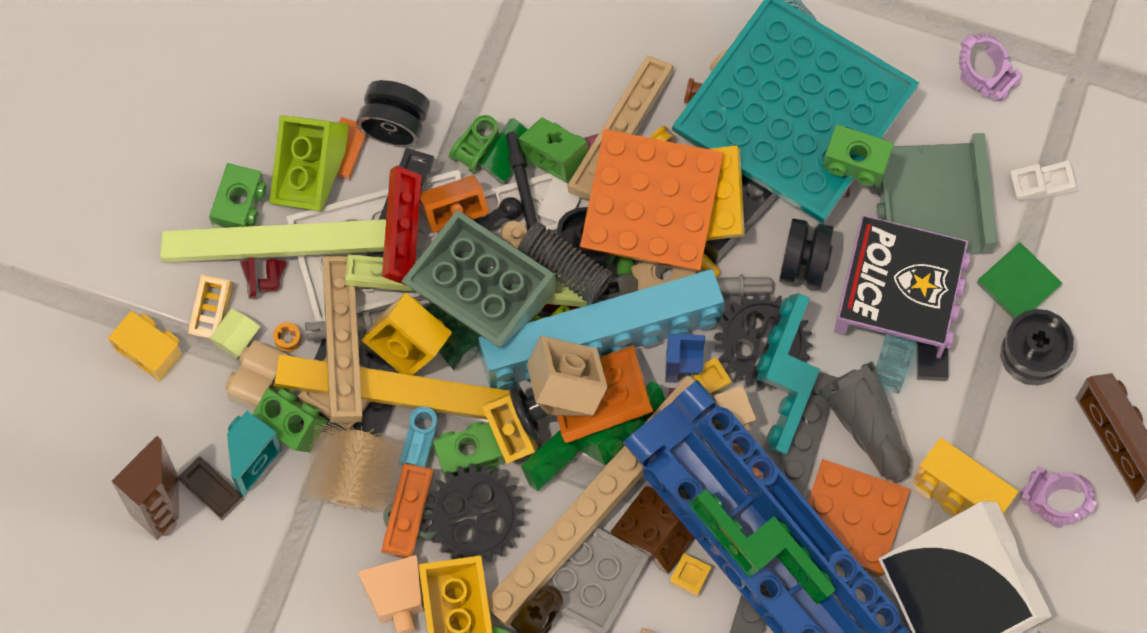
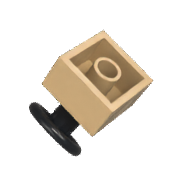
(564, 382)

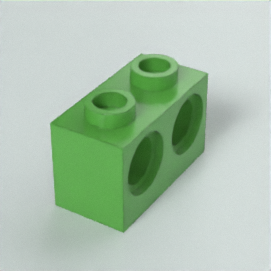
(289, 419)

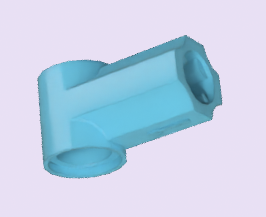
(419, 441)

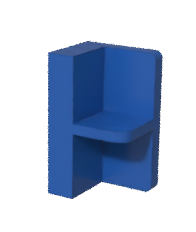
(683, 355)

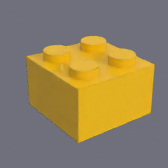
(406, 335)

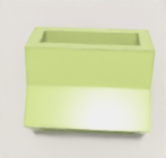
(234, 333)

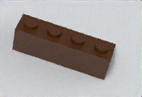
(1118, 428)
(151, 489)

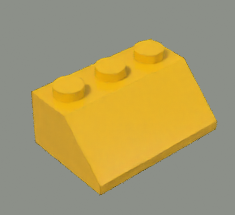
(455, 596)

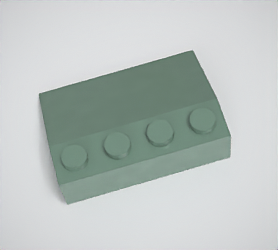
(481, 280)

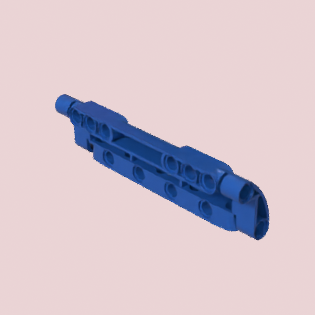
(679, 459)

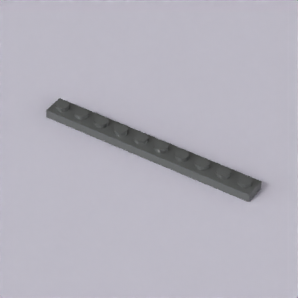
(796, 467)

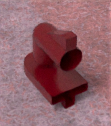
(272, 283)

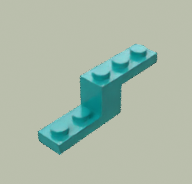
(787, 373)

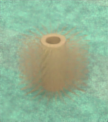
(353, 467)

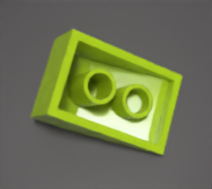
(306, 161)

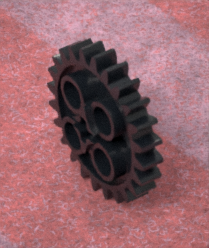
(737, 332)
(466, 486)

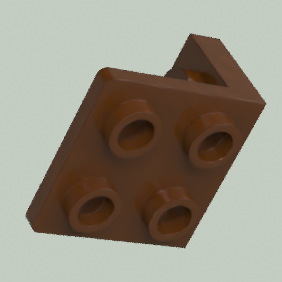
(654, 529)

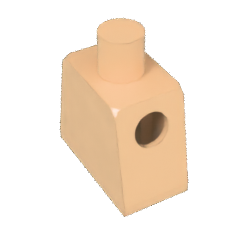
(394, 592)

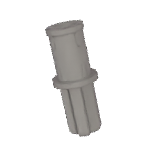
(744, 285)

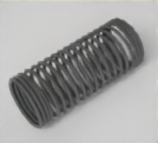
(594, 284)

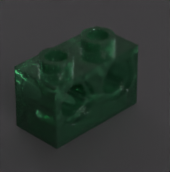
(462, 343)

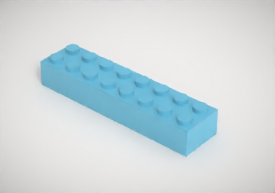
(611, 325)

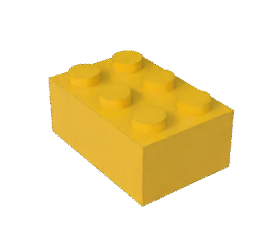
(959, 481)

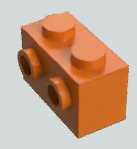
(443, 201)

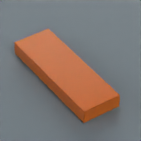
(407, 511)

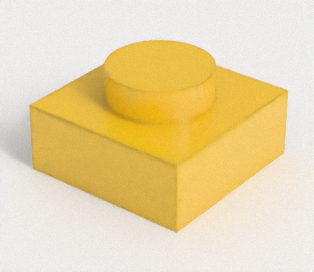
(713, 376)
(690, 574)

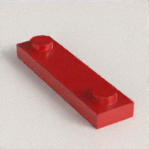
(401, 223)

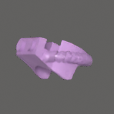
(1004, 76)
(1044, 484)

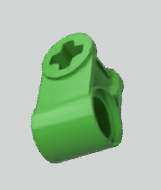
(471, 146)

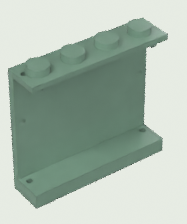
(941, 192)

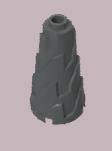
(867, 414)

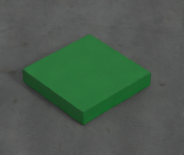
(1019, 281)

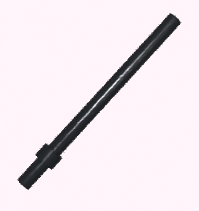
(518, 163)

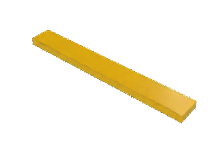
(391, 387)

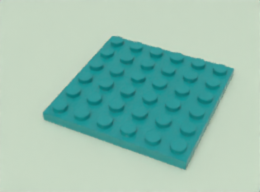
(782, 97)

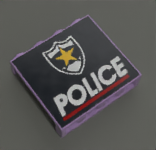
(903, 282)

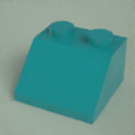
(251, 450)

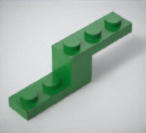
(600, 445)
(762, 546)

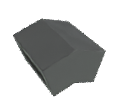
(626, 284)

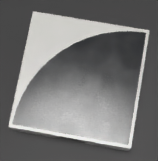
(965, 577)

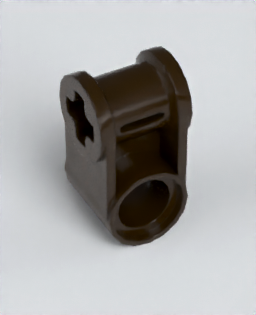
(539, 612)

